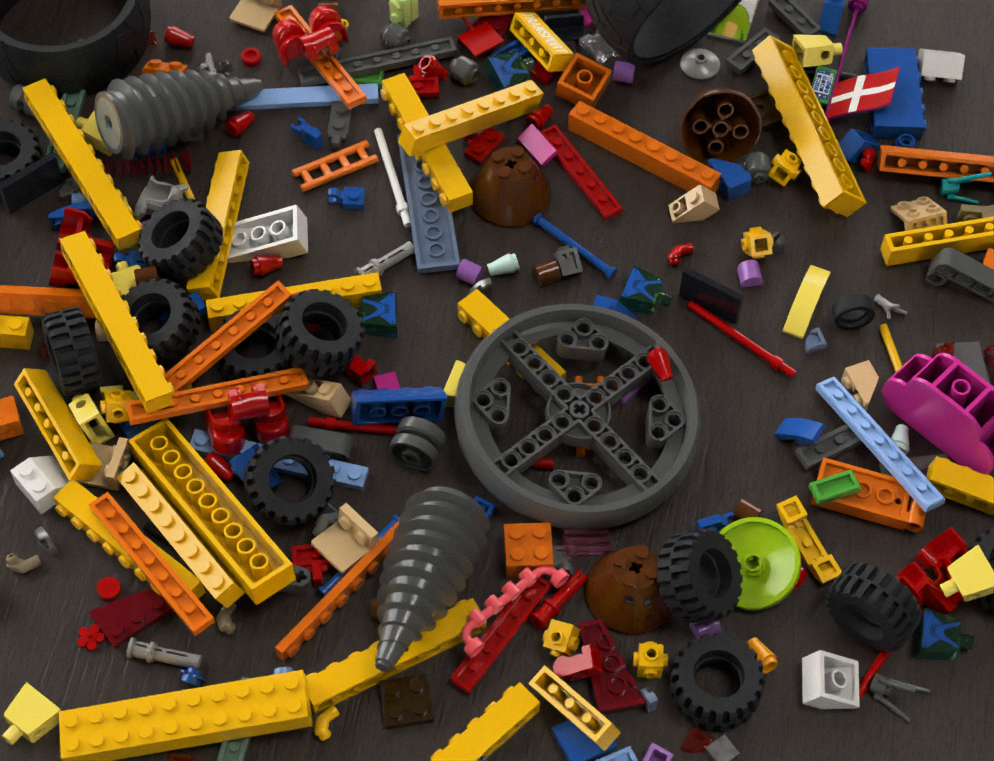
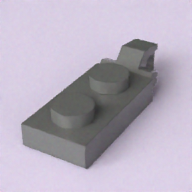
(339, 124)

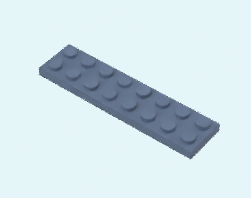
(430, 220)

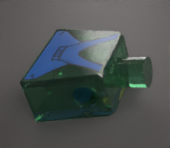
(508, 69)
(643, 292)
(379, 314)
(940, 636)

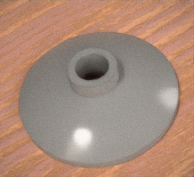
(700, 64)

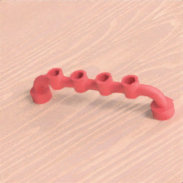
(495, 605)

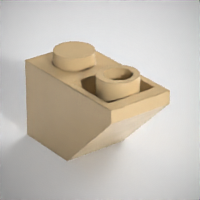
(694, 205)
(860, 382)

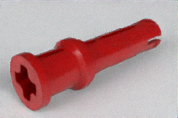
(552, 606)

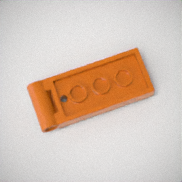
(879, 500)

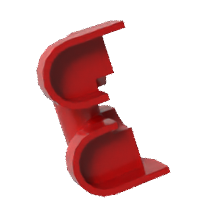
(325, 29)
(74, 222)
(226, 428)
(937, 556)

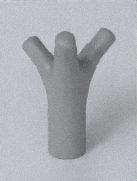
(888, 306)

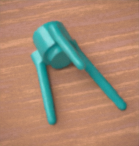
(951, 186)

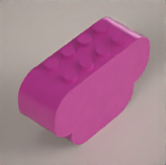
(946, 407)

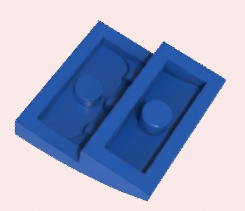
(576, 744)

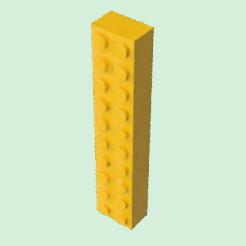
(808, 127)
(212, 511)
(186, 718)

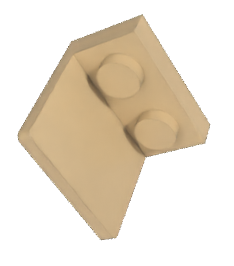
(255, 13)
(920, 213)
(114, 462)
(346, 539)

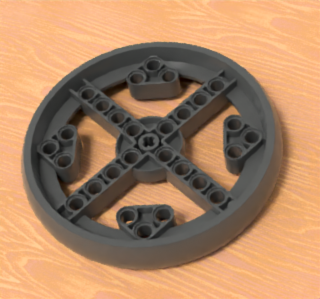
(578, 415)

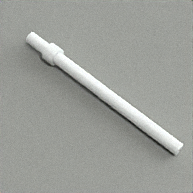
(402, 206)

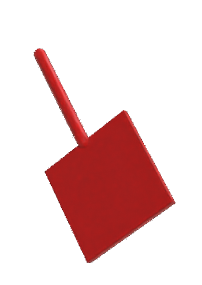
(480, 38)

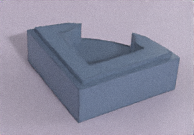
(815, 341)
(650, 698)

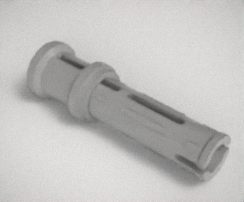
(387, 260)
(152, 652)

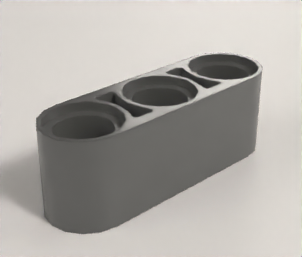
(334, 444)

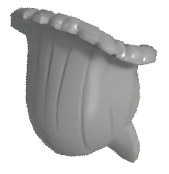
(156, 195)

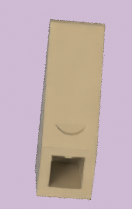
(324, 397)

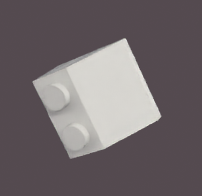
(941, 64)
(40, 480)
(830, 681)

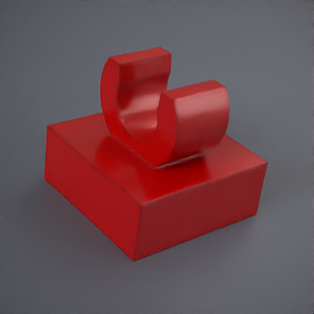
(541, 74)

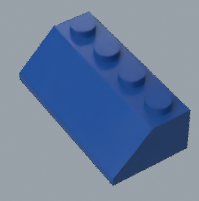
(392, 405)

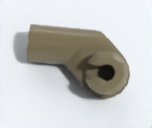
(20, 565)
(224, 620)

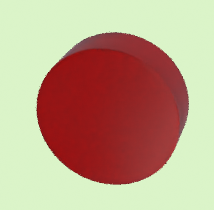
(251, 57)
(109, 589)

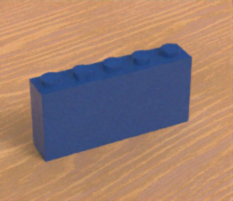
(906, 108)

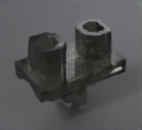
(223, 67)

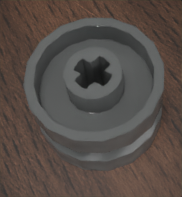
(417, 443)

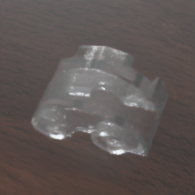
(597, 47)

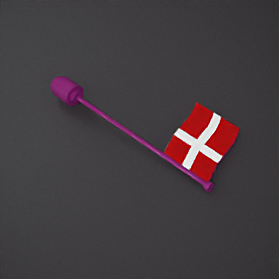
(860, 92)

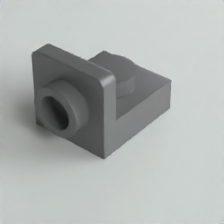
(568, 261)
(326, 519)

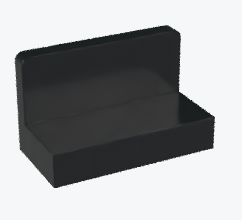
(567, 26)

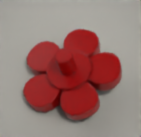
(868, 159)
(90, 638)

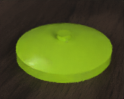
(767, 560)

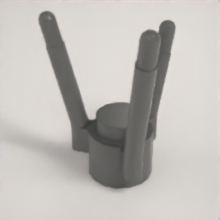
(883, 685)

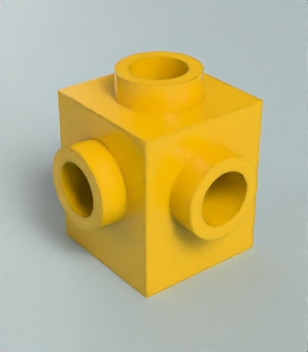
(785, 167)
(763, 245)
(114, 405)
(561, 638)
(650, 660)

